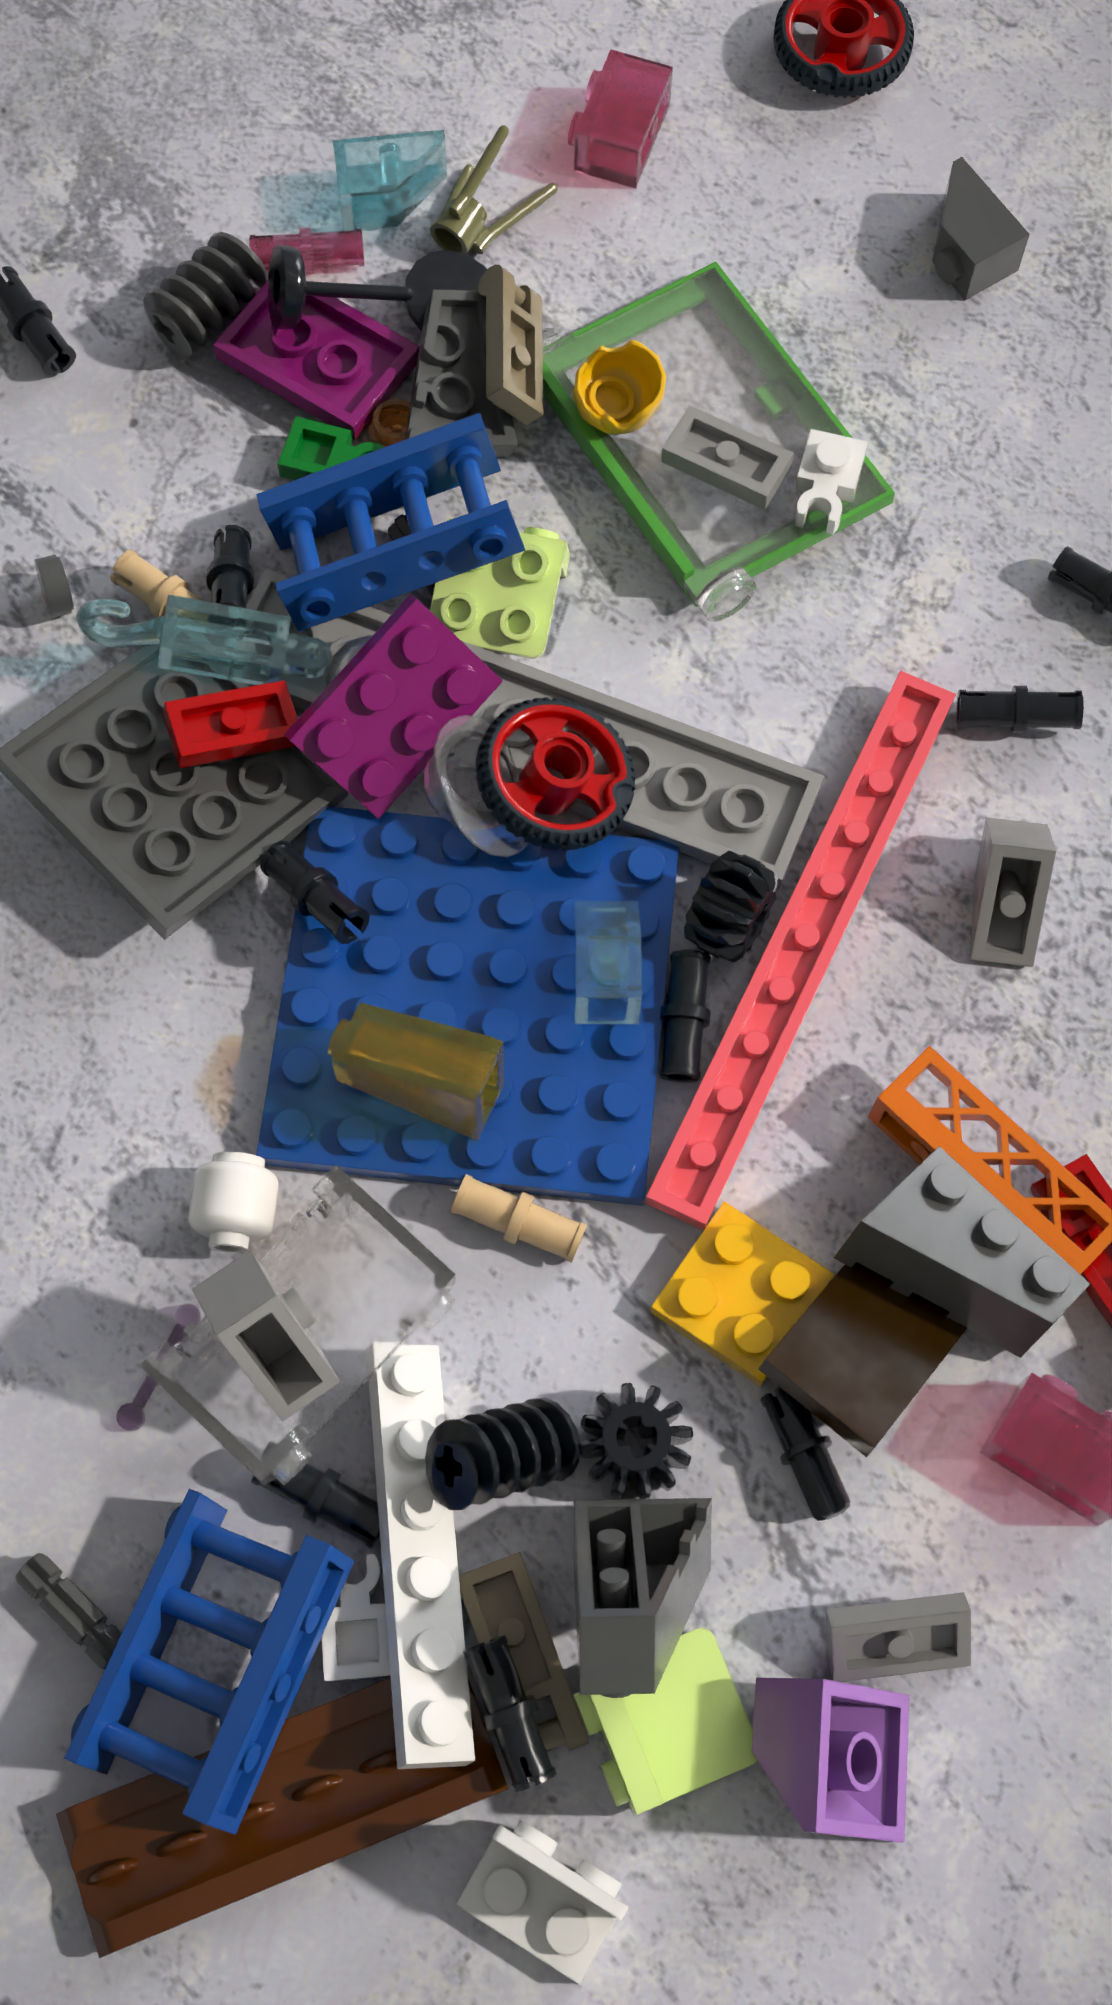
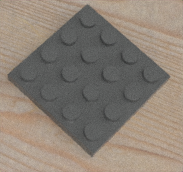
(154, 829)

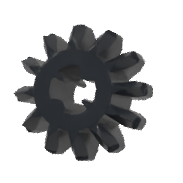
(731, 906)
(650, 1424)

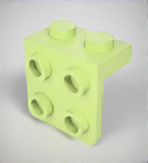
(507, 601)
(679, 1735)

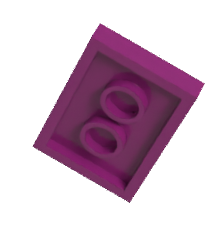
(328, 365)
(388, 704)

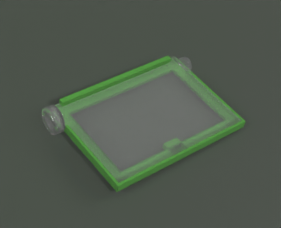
(731, 368)

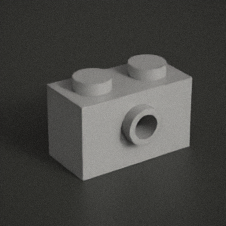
(267, 1334)

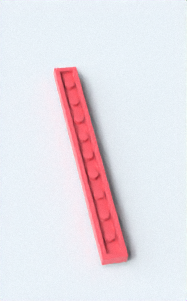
(799, 953)

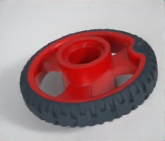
(843, 42)
(570, 755)

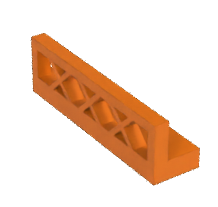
(921, 1132)

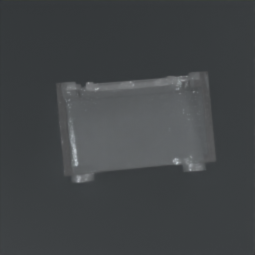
(368, 1294)

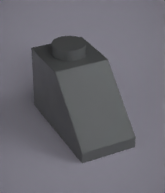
(976, 234)

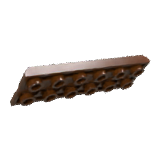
(319, 1799)

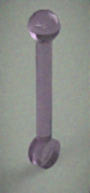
(131, 1415)

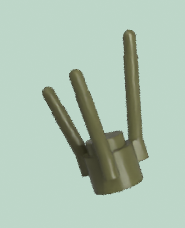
(462, 218)

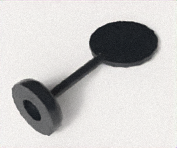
(434, 271)

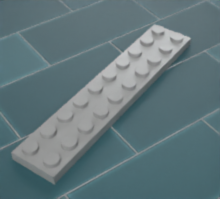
(687, 784)

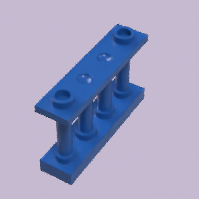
(373, 486)
(249, 1714)

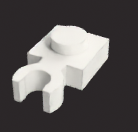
(828, 476)
(357, 1632)

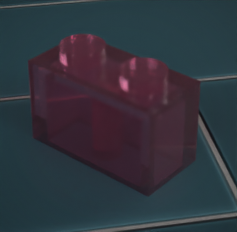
(621, 118)
(1056, 1446)

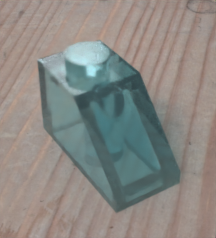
(387, 176)
(607, 962)

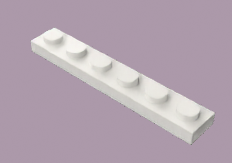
(419, 1568)

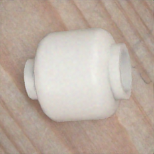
(233, 1201)

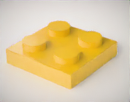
(740, 1291)

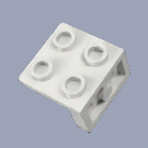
(542, 1902)

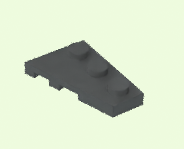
(453, 370)

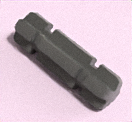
(69, 1608)

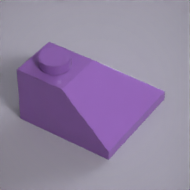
(835, 1754)

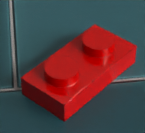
(230, 723)

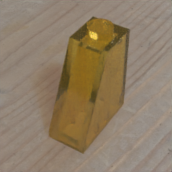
(420, 1066)

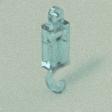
(204, 638)

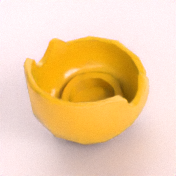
(620, 388)

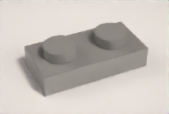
(727, 457)
(899, 1637)

